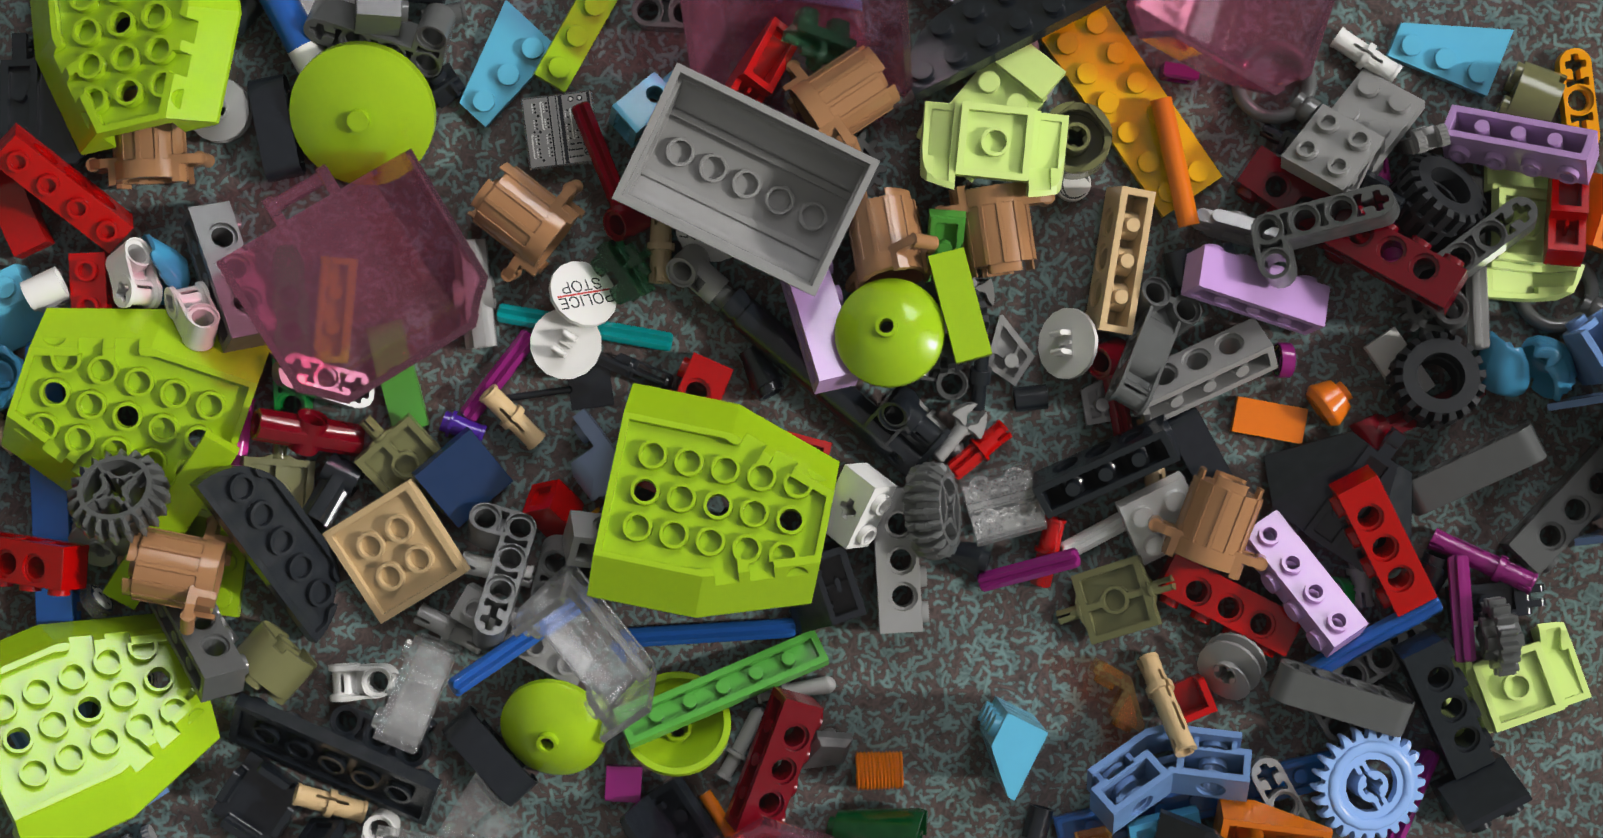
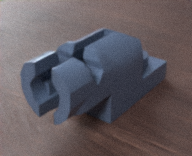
(594, 466)

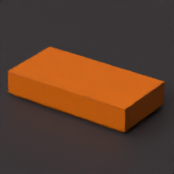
(1269, 420)

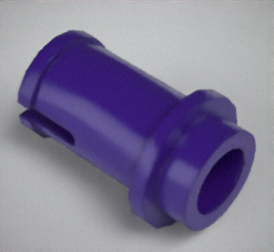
(454, 424)

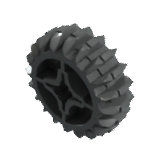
(932, 510)
(105, 515)

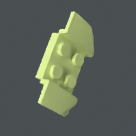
(1015, 80)
(993, 145)
(1520, 270)
(1544, 685)

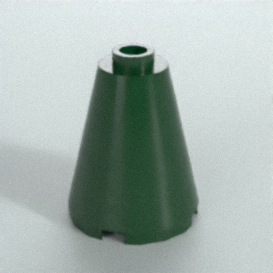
(879, 823)

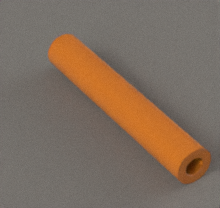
(1174, 162)

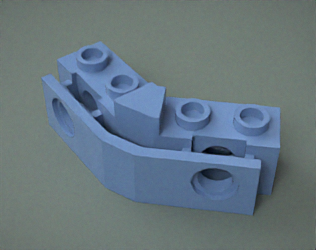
(1135, 780)

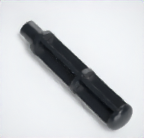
(627, 367)

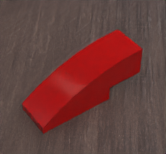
(762, 63)
(22, 219)
(1565, 223)

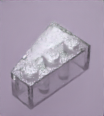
(415, 691)
(480, 815)

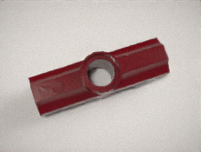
(307, 432)

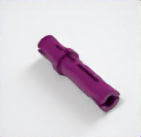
(1489, 564)

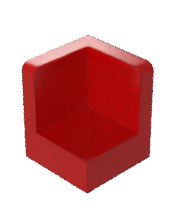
(550, 506)
(1194, 697)

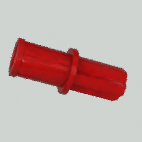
(979, 449)
(1049, 543)

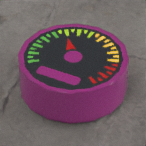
(1285, 358)

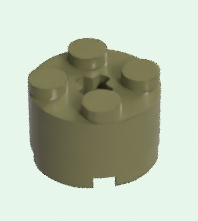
(1532, 92)
(1096, 135)
(275, 661)

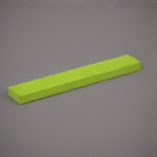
(185, 504)

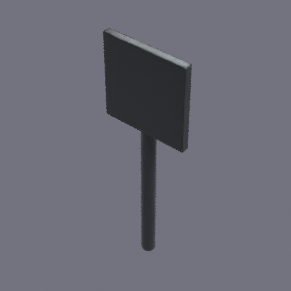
(585, 391)

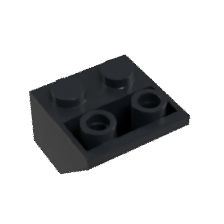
(834, 596)
(1481, 795)

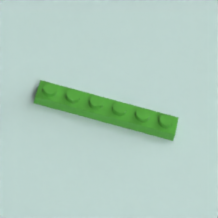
(728, 687)

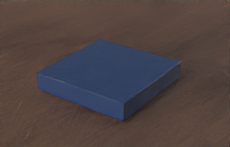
(462, 476)

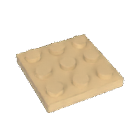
(396, 551)

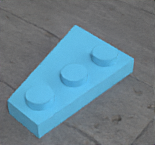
(1452, 53)
(504, 65)

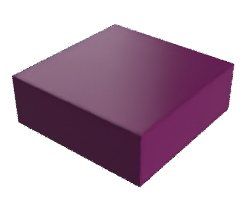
(1178, 73)
(623, 783)

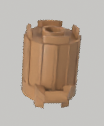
(842, 94)
(150, 157)
(525, 218)
(997, 227)
(889, 240)
(1214, 524)
(178, 571)

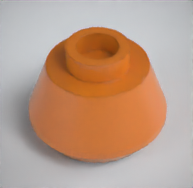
(1329, 401)

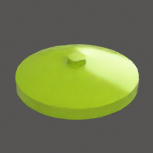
(361, 108)

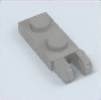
(1424, 138)

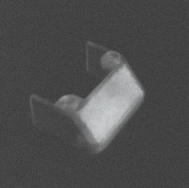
(594, 646)

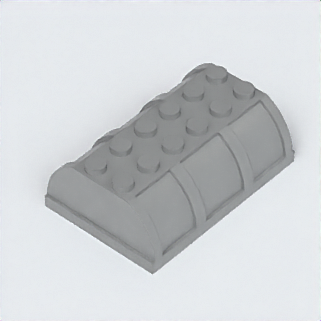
(745, 179)

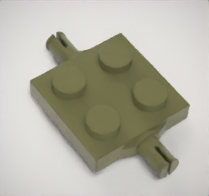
(396, 453)
(293, 473)
(1116, 599)

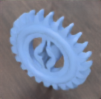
(1347, 769)

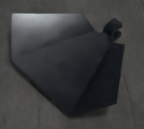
(30, 103)
(1301, 491)

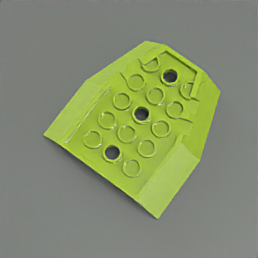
(171, 51)
(118, 361)
(671, 548)
(103, 769)

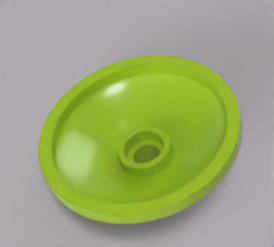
(894, 356)
(552, 712)
(695, 748)

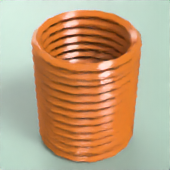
(879, 770)

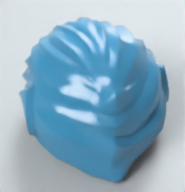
(1549, 366)

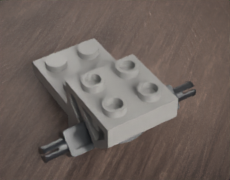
(1348, 143)

